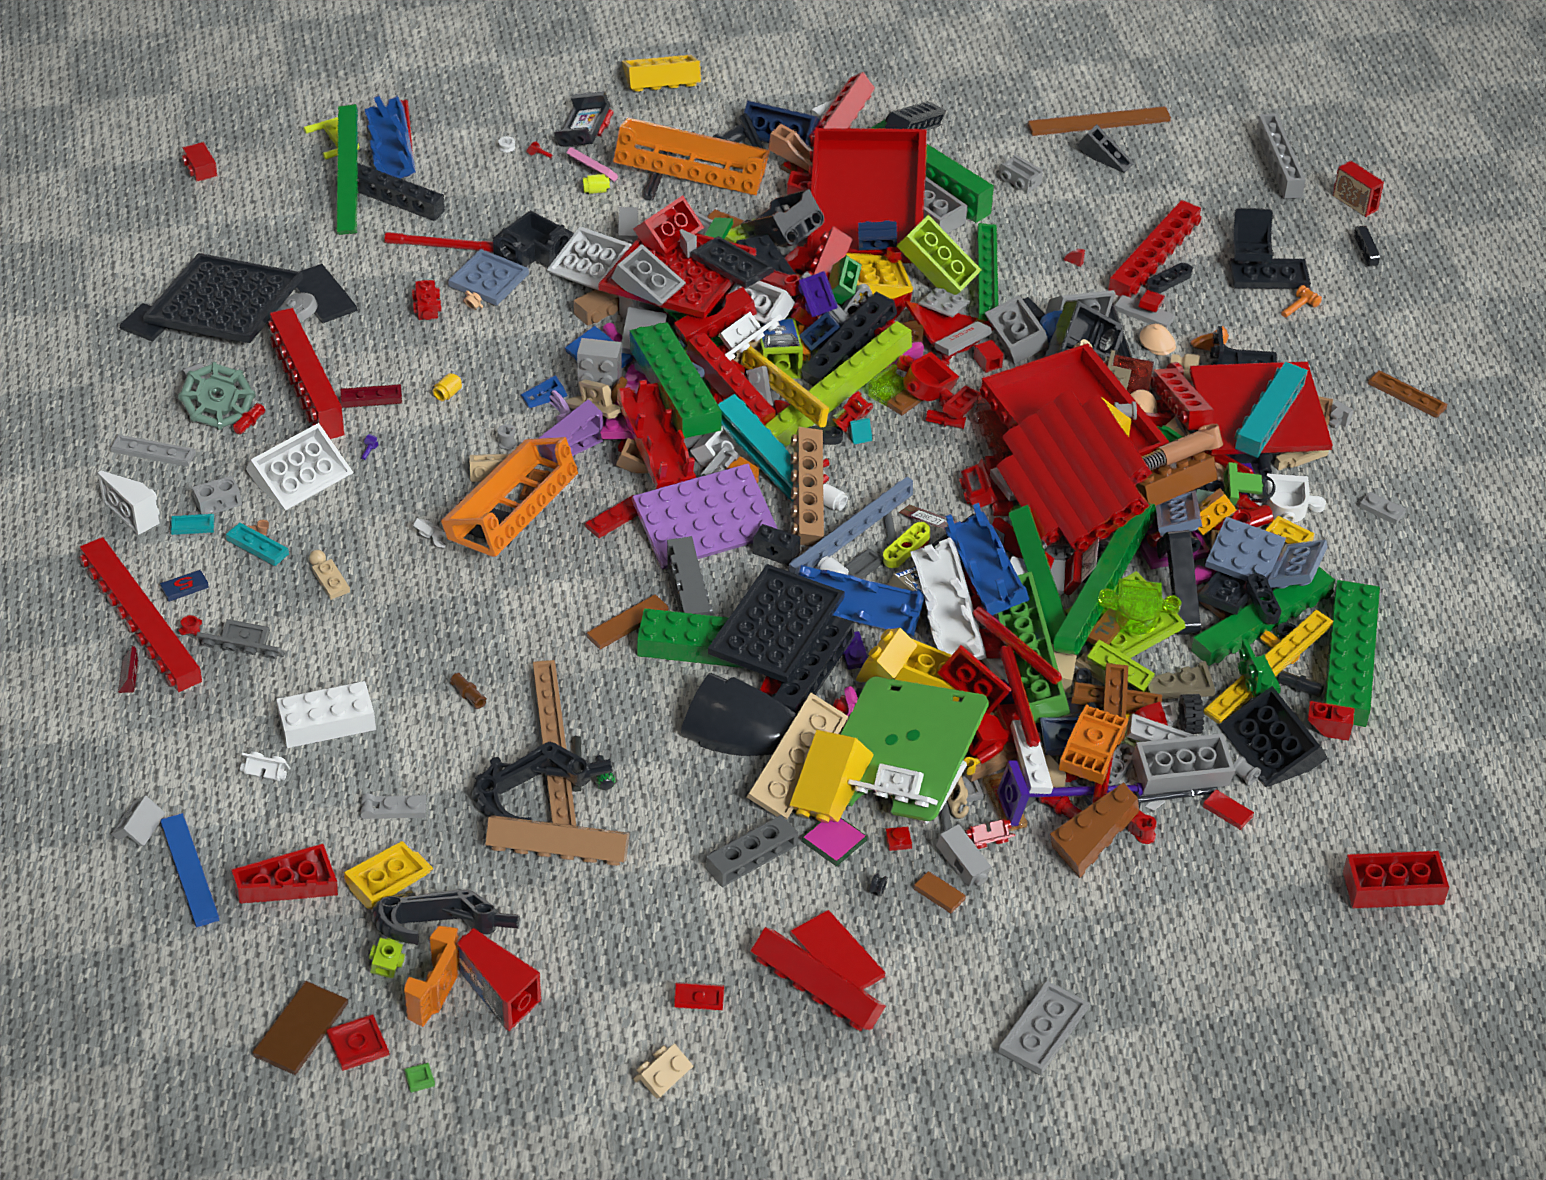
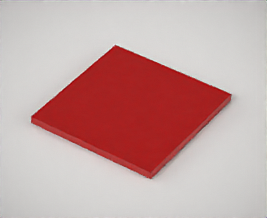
(1237, 387)

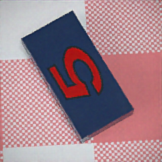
(184, 585)

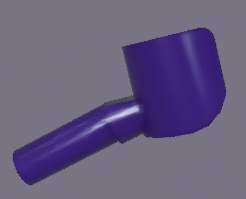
(372, 443)

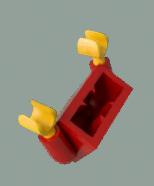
(987, 742)

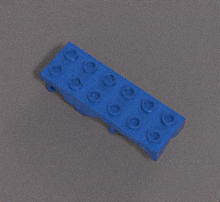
(390, 138)
(986, 562)
(870, 601)

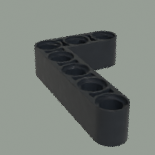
(1178, 550)

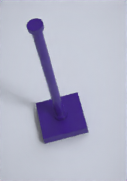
(1015, 794)

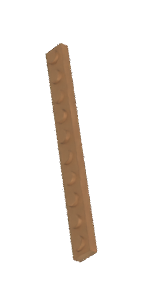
(553, 731)

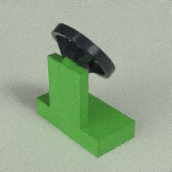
(1245, 482)

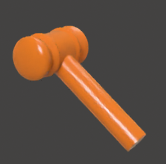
(1306, 296)

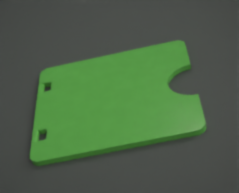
(944, 737)

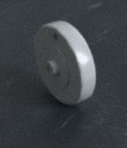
(302, 303)

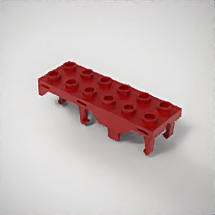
(655, 436)

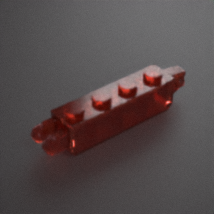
(992, 429)

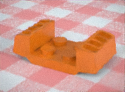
(1093, 744)
(428, 997)

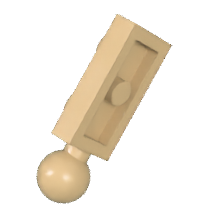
(328, 575)

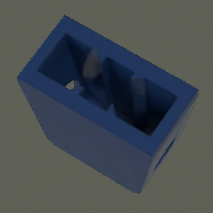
(820, 330)

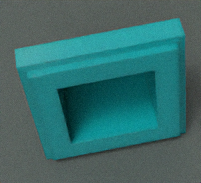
(860, 431)

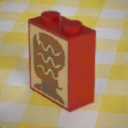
(1358, 188)

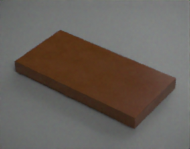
(300, 1028)

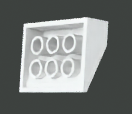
(588, 257)
(299, 467)

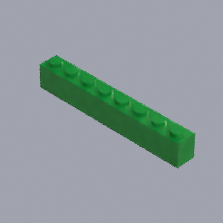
(1228, 634)

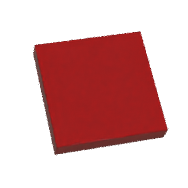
(357, 1042)

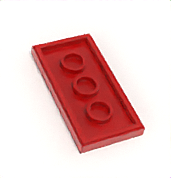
(837, 948)

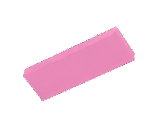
(592, 164)

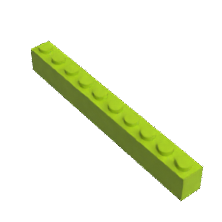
(846, 379)

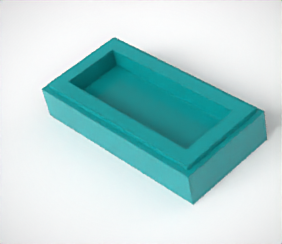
(192, 524)

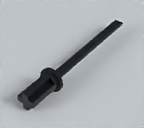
(1174, 795)

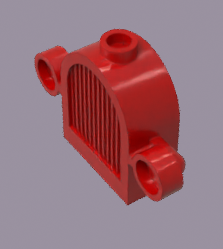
(928, 377)

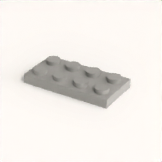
(1043, 1027)

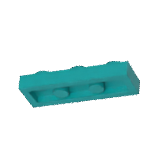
(257, 544)

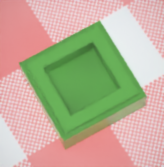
(419, 1077)

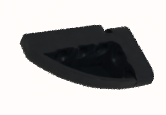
(735, 718)

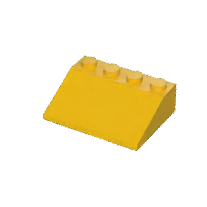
(662, 72)
(882, 276)

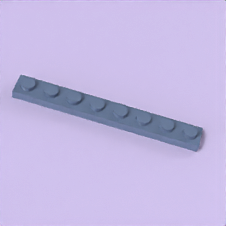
(854, 526)

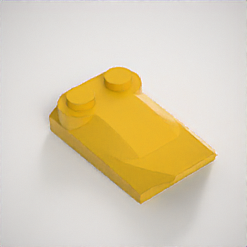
(386, 874)

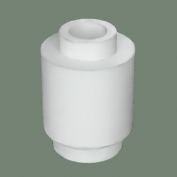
(834, 497)
(831, 564)

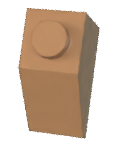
(631, 459)

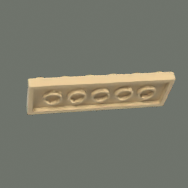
(781, 774)

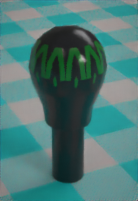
(604, 781)

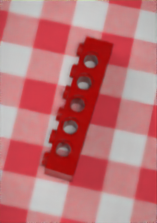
(1182, 398)

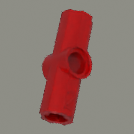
(1254, 517)

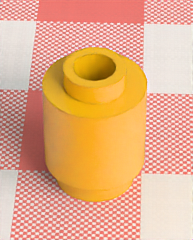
(447, 387)

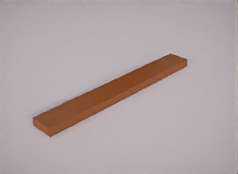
(1103, 120)

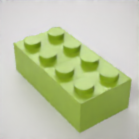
(938, 257)

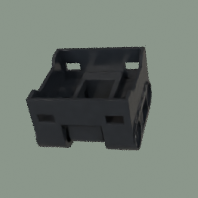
(790, 225)

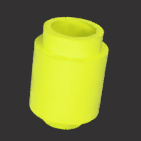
(595, 184)

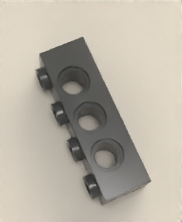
(751, 850)

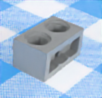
(217, 495)

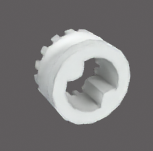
(506, 144)

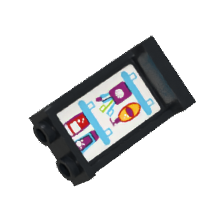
(584, 119)

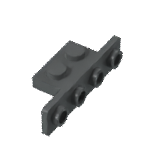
(243, 636)

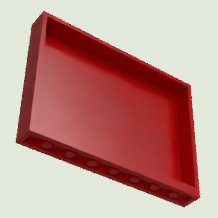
(867, 178)
(1028, 387)

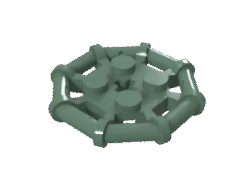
(210, 404)

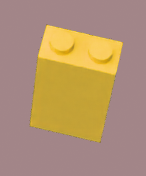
(825, 775)

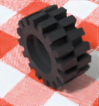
(1191, 713)

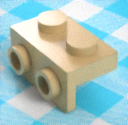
(663, 1070)

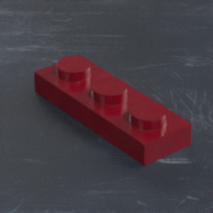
(371, 395)

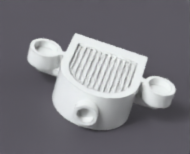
(1291, 497)

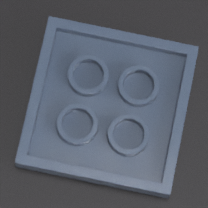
(489, 277)
(1244, 550)

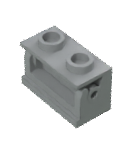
(1021, 173)

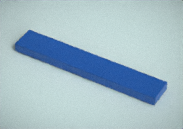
(189, 870)

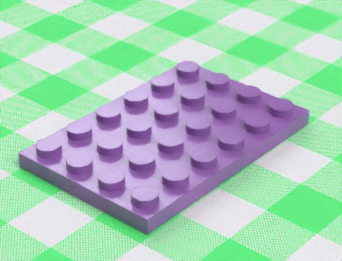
(715, 509)

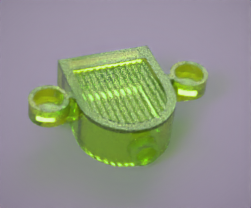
(1138, 604)

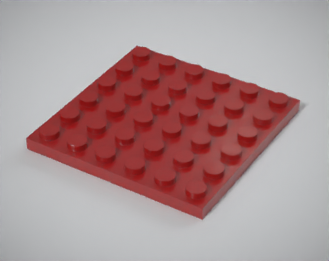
(702, 284)

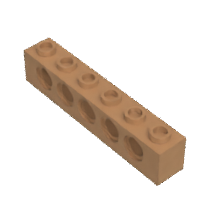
(812, 459)

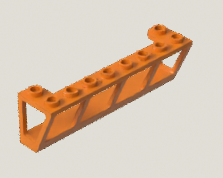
(660, 137)
(507, 475)

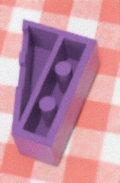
(580, 428)

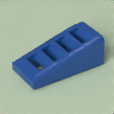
(549, 385)

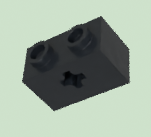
(776, 544)

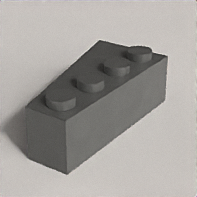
(687, 577)

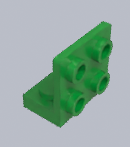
(1256, 671)

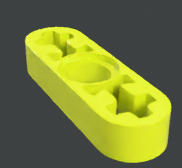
(908, 536)

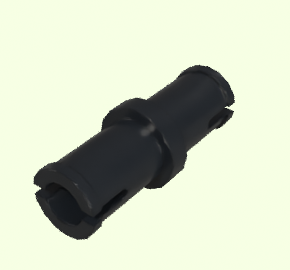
(1300, 683)

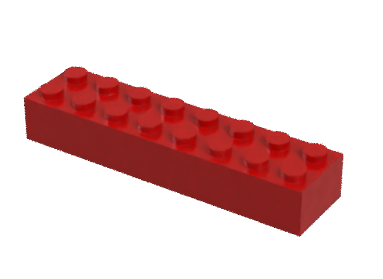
(305, 372)

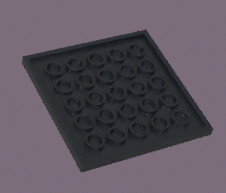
(223, 297)

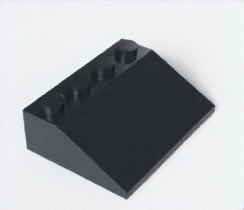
(1273, 738)

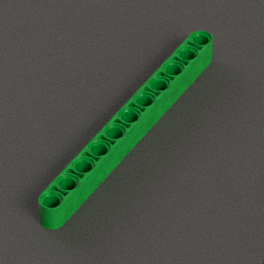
(1104, 576)

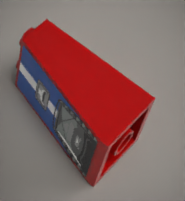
(499, 978)

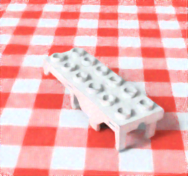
(948, 599)

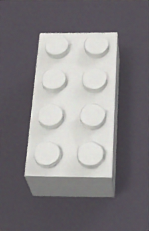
(326, 714)

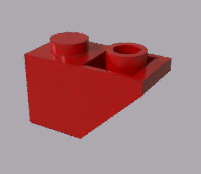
(1331, 720)

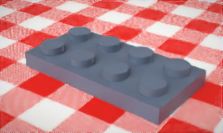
(1179, 514)
(1298, 564)

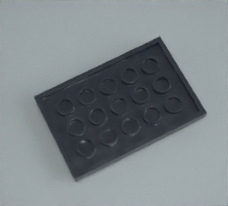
(776, 623)

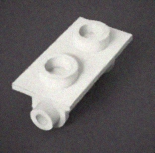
(273, 766)

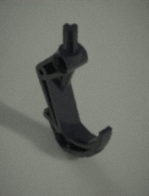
(547, 759)
(457, 904)

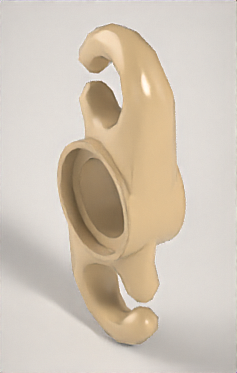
(955, 804)

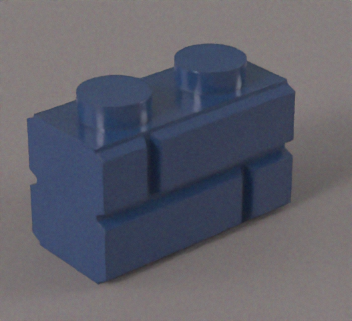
(877, 235)

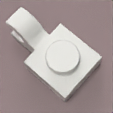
(428, 529)

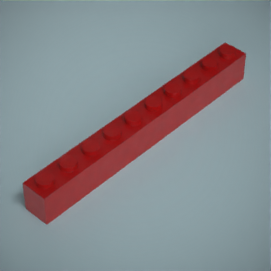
(140, 615)

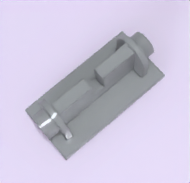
(721, 461)

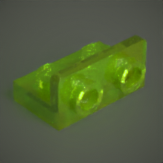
(886, 385)

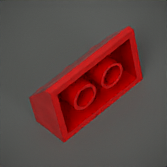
(663, 229)
(970, 675)

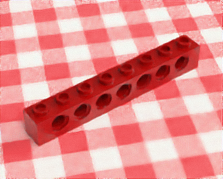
(1155, 249)

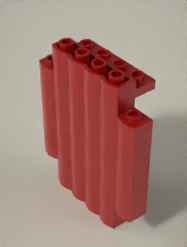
(1075, 470)

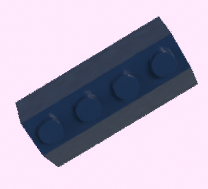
(768, 118)

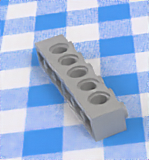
(1280, 156)

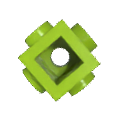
(386, 957)

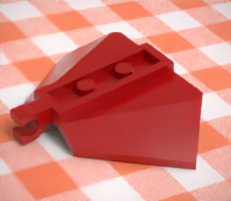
(940, 325)

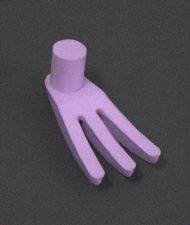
(560, 404)

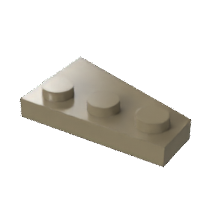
(1188, 681)

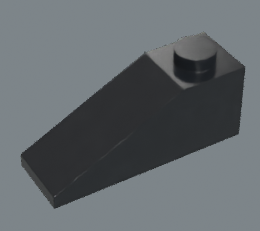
(1101, 148)

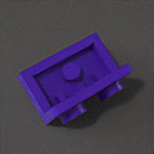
(817, 294)

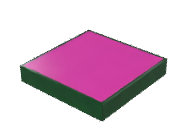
(834, 840)

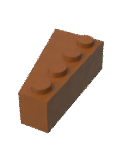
(1178, 478)
(1094, 828)

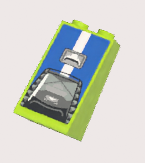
(783, 347)

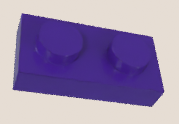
(855, 653)

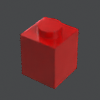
(988, 356)

